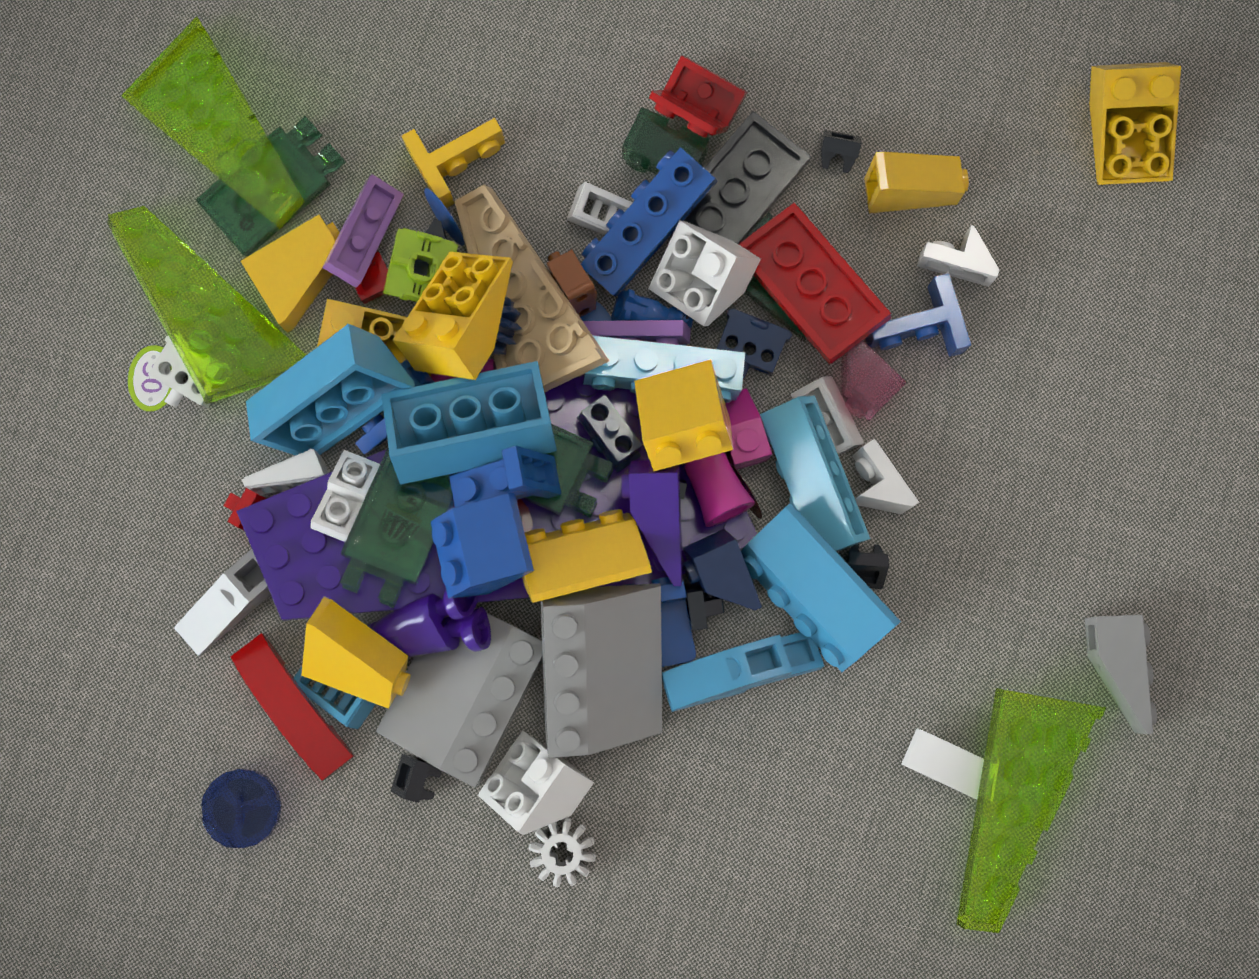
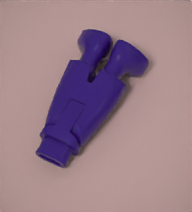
(423, 630)

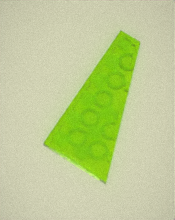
(206, 114)
(209, 322)
(1020, 790)

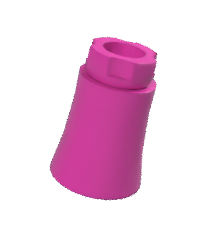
(717, 489)

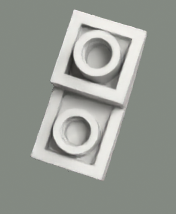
(344, 495)
(944, 763)

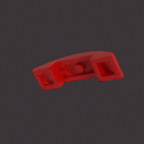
(290, 707)

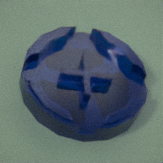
(241, 808)

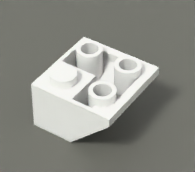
(702, 272)
(532, 788)

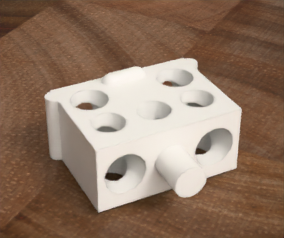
(174, 380)

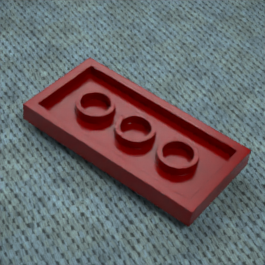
(814, 284)

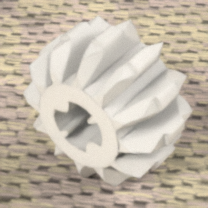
(550, 858)

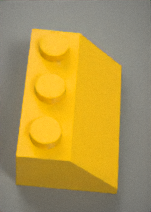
(584, 555)

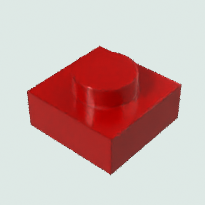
(374, 280)

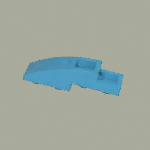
(740, 669)

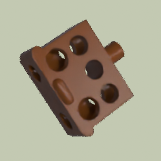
(573, 281)

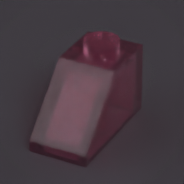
(867, 381)

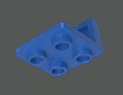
(676, 631)

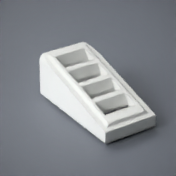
(600, 197)
(287, 473)

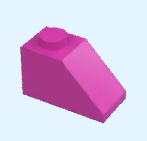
(748, 433)

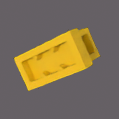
(453, 156)

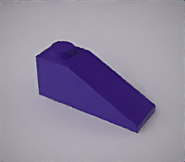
(657, 512)

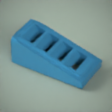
(356, 714)

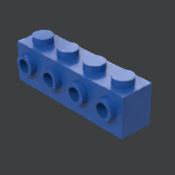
(647, 222)

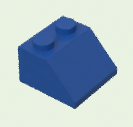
(481, 546)

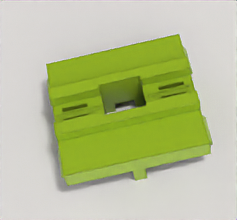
(405, 251)

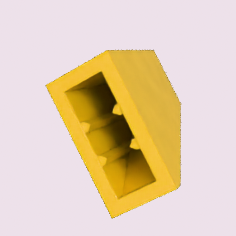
(914, 181)
(291, 270)
(352, 656)

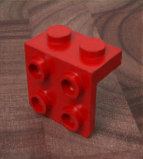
(699, 97)

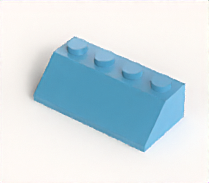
(326, 393)
(466, 422)
(817, 589)

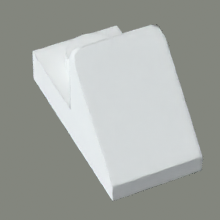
(970, 263)
(889, 489)

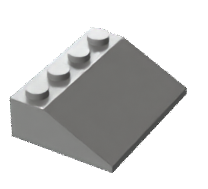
(601, 668)
(464, 702)

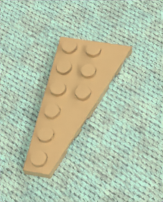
(548, 321)

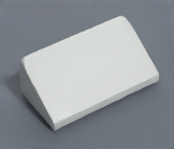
(835, 413)

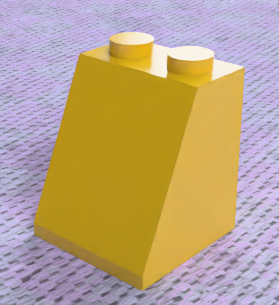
(683, 415)

